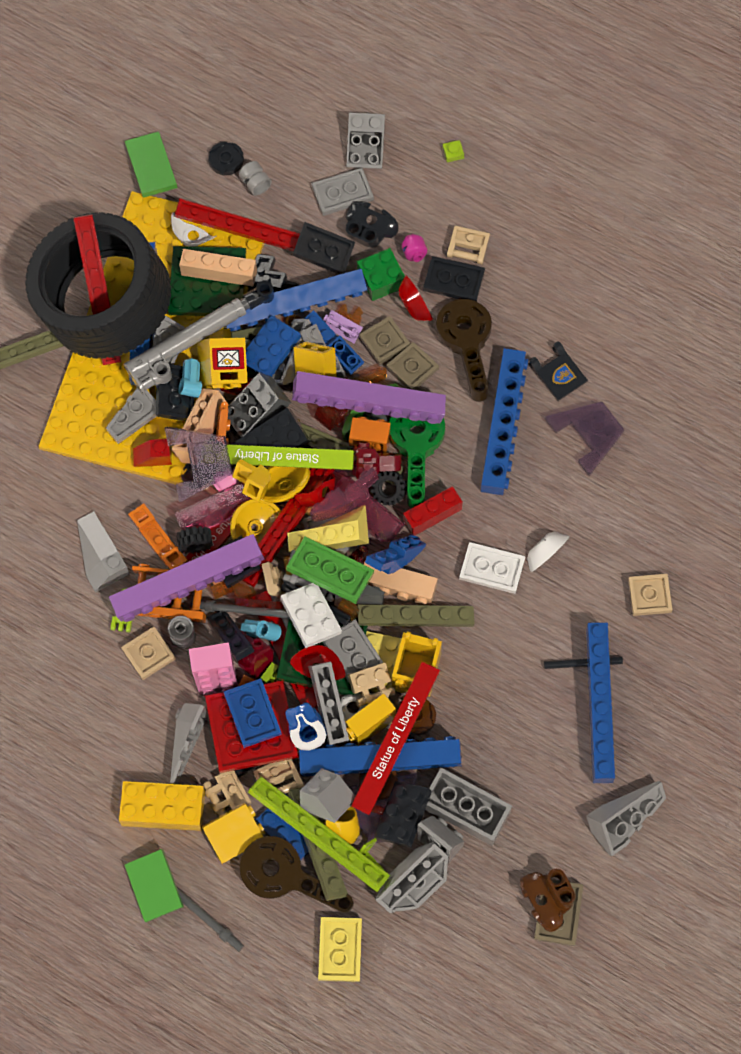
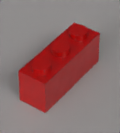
(432, 511)

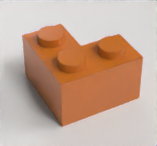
(370, 431)

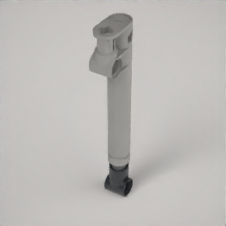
(146, 366)

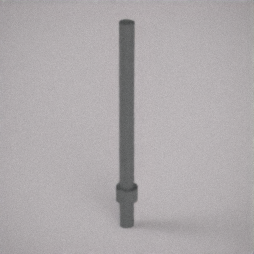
(212, 606)
(225, 934)

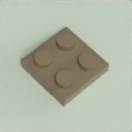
(384, 340)
(412, 366)

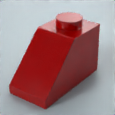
(152, 453)

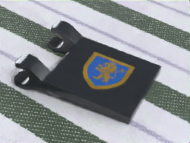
(559, 375)

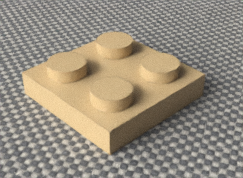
(650, 594)
(148, 653)

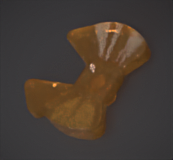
(355, 317)

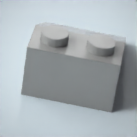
(435, 831)

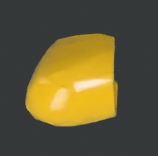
(346, 826)

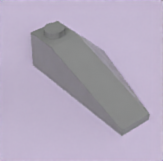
(100, 555)
(189, 725)
(620, 818)

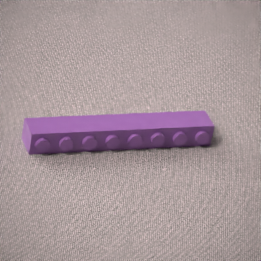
(368, 397)
(186, 578)

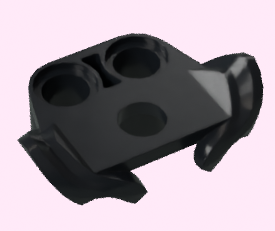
(384, 227)

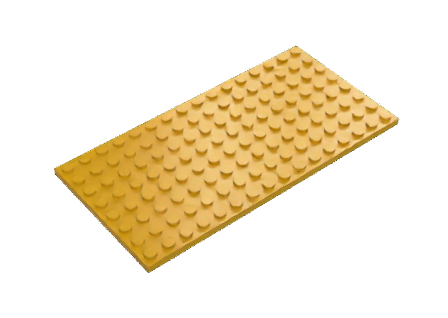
(95, 391)

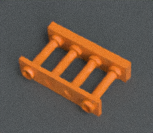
(193, 614)

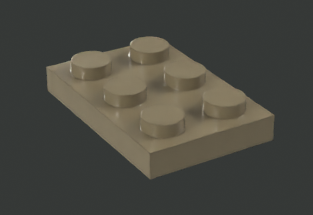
(568, 930)

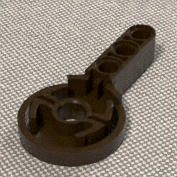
(468, 341)
(288, 875)

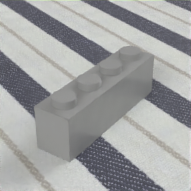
(328, 702)

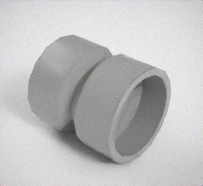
(256, 180)
(181, 631)

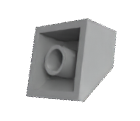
(326, 796)

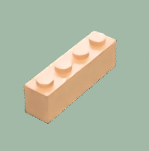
(218, 267)
(201, 419)
(405, 585)

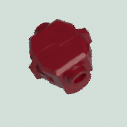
(367, 457)
(258, 661)

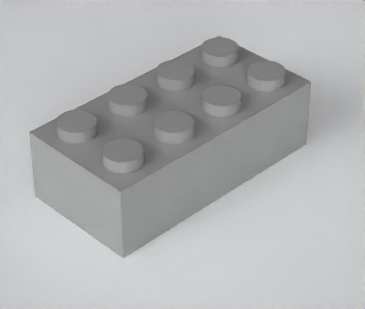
(467, 806)

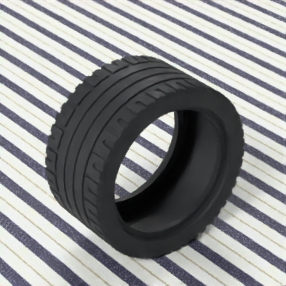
(124, 323)

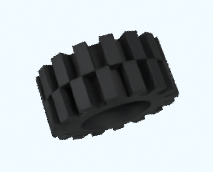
(400, 488)
(194, 540)

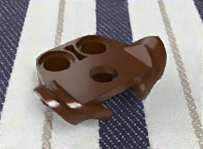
(551, 914)

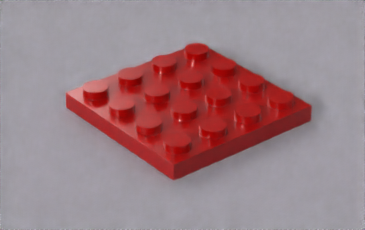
(228, 745)

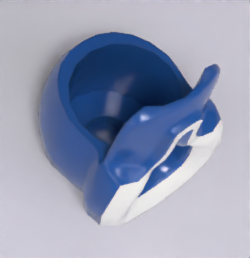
(305, 727)

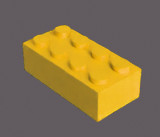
(162, 805)

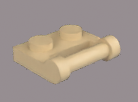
(468, 239)
(273, 579)
(279, 772)

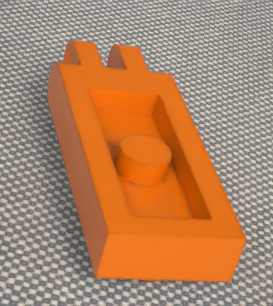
(223, 422)

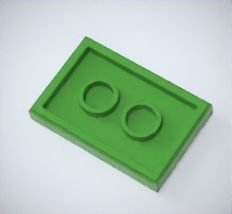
(154, 885)

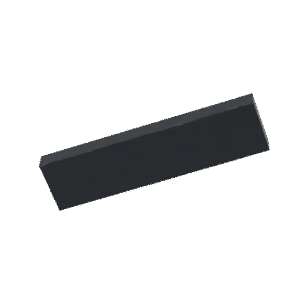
(230, 633)

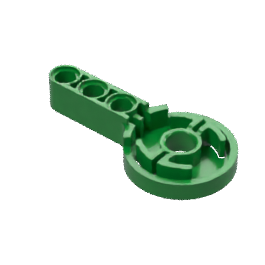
(416, 450)

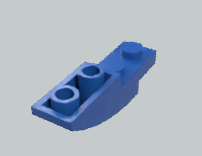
(347, 356)
(397, 555)

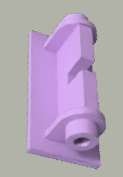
(343, 326)

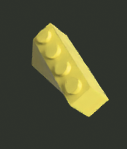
(335, 534)

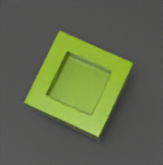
(453, 151)
(270, 674)

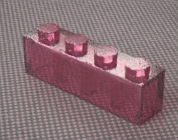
(213, 509)
(379, 518)

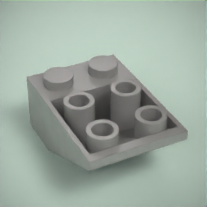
(365, 140)

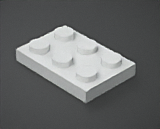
(492, 568)
(310, 614)

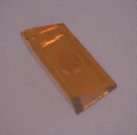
(373, 376)

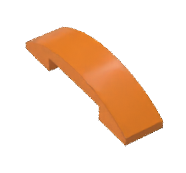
(157, 537)

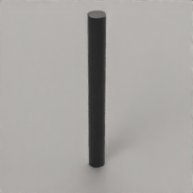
(577, 663)

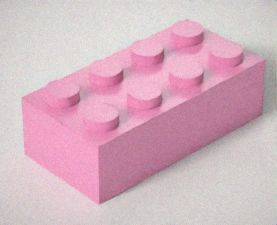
(213, 668)

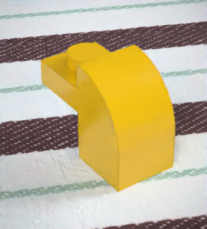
(255, 479)

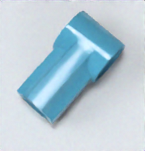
(190, 383)
(261, 629)

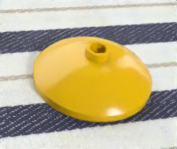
(285, 483)
(252, 512)

